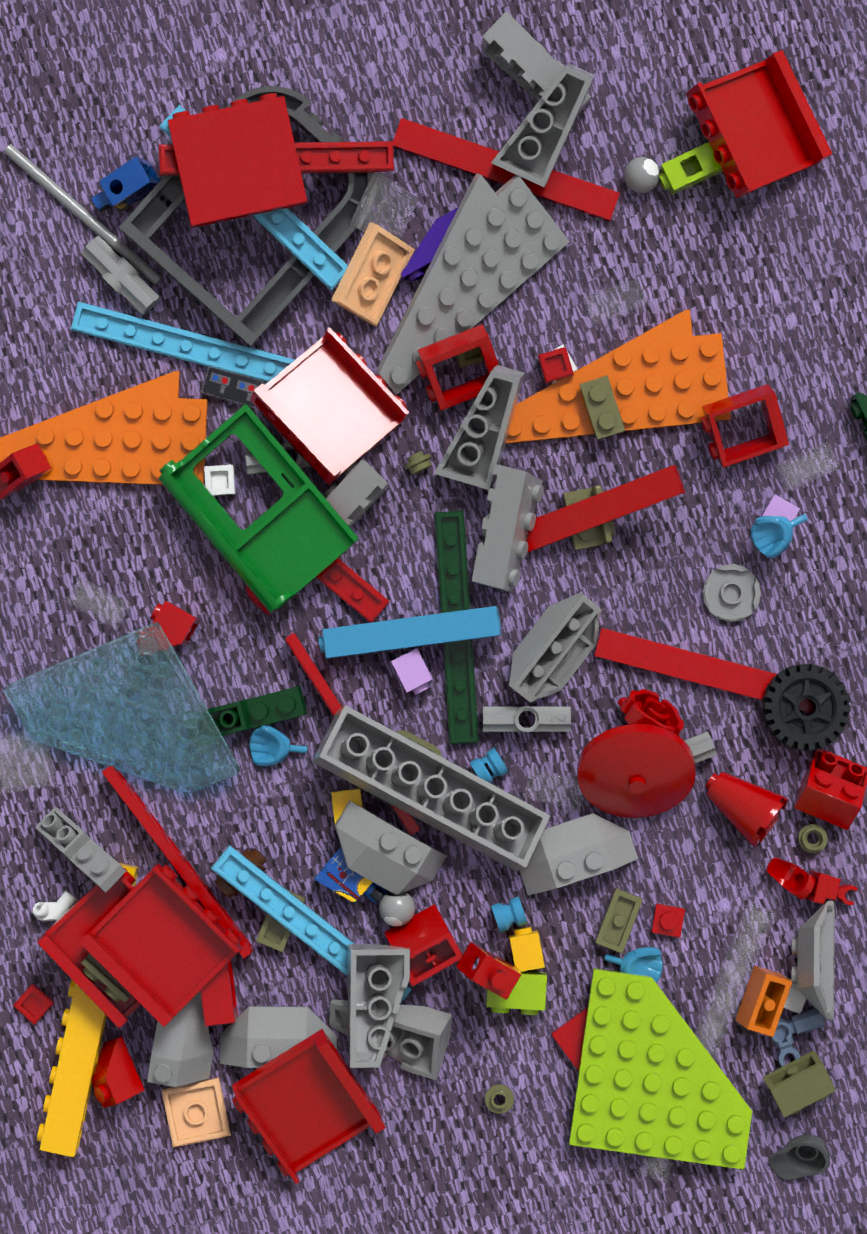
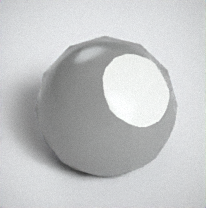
(641, 174)
(397, 909)

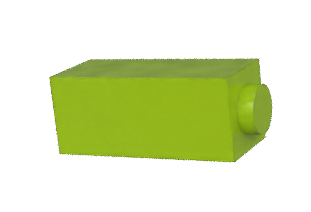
(688, 169)

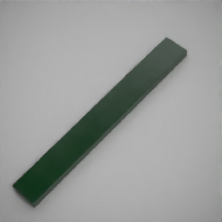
(457, 655)

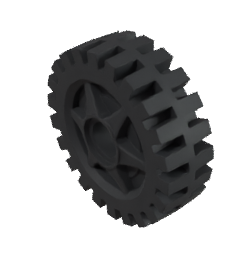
(829, 709)

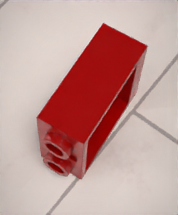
(449, 348)
(774, 440)
(220, 998)

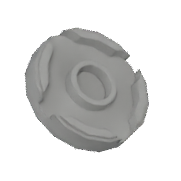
(723, 597)

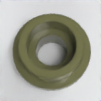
(418, 462)
(821, 842)
(495, 1090)

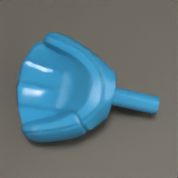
(773, 534)
(271, 746)
(641, 961)

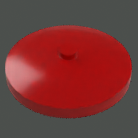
(636, 770)

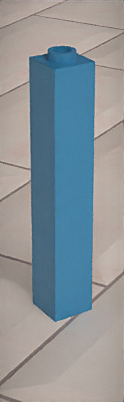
(410, 632)

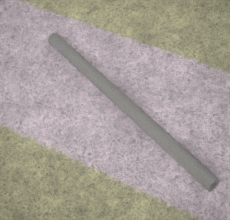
(82, 214)

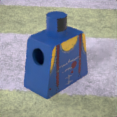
(137, 181)
(347, 882)

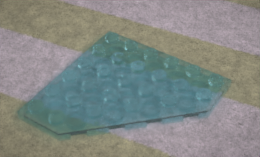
(127, 710)

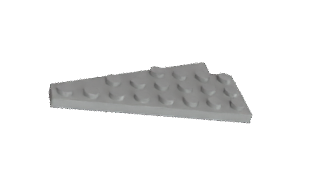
(480, 261)

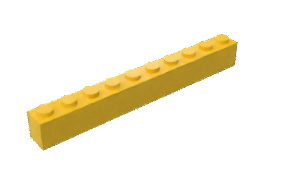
(75, 1070)

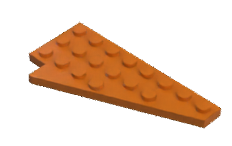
(654, 378)
(119, 436)

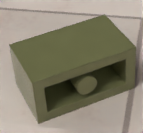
(799, 1084)

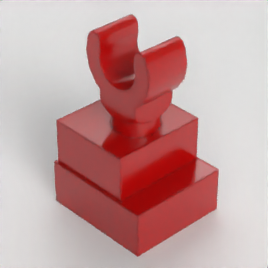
(828, 887)

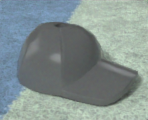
(801, 1158)

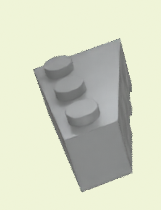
(356, 492)

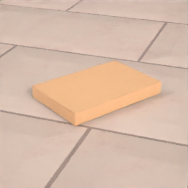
(372, 274)

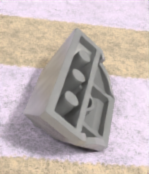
(555, 647)
(385, 851)
(577, 852)
(816, 960)
(268, 1032)

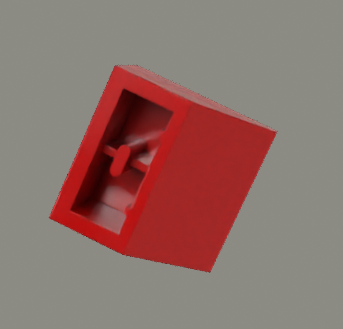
(175, 622)
(832, 789)
(429, 943)

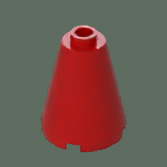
(746, 805)

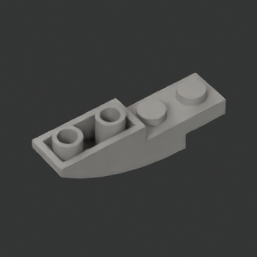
(80, 849)

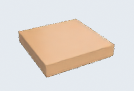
(196, 1112)

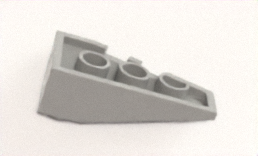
(375, 990)
(416, 1038)
(182, 1048)

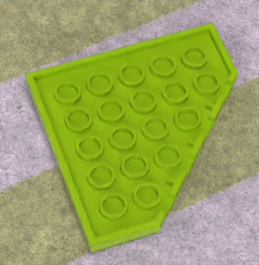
(651, 1081)

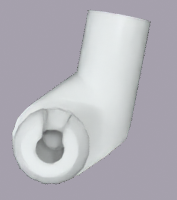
(54, 910)

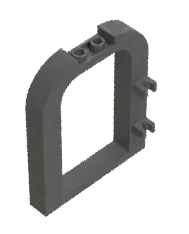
(293, 276)

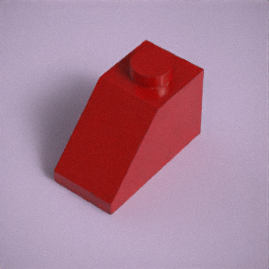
(22, 469)
(115, 1074)

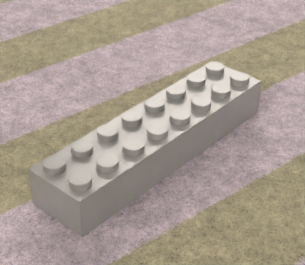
(431, 788)

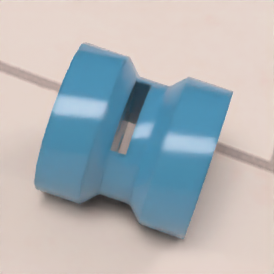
(495, 764)
(509, 914)

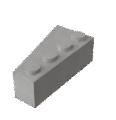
(522, 57)
(542, 135)
(483, 431)
(507, 528)

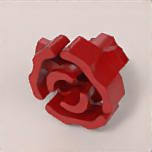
(644, 708)

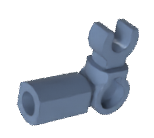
(798, 1024)

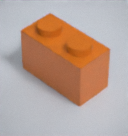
(763, 1001)

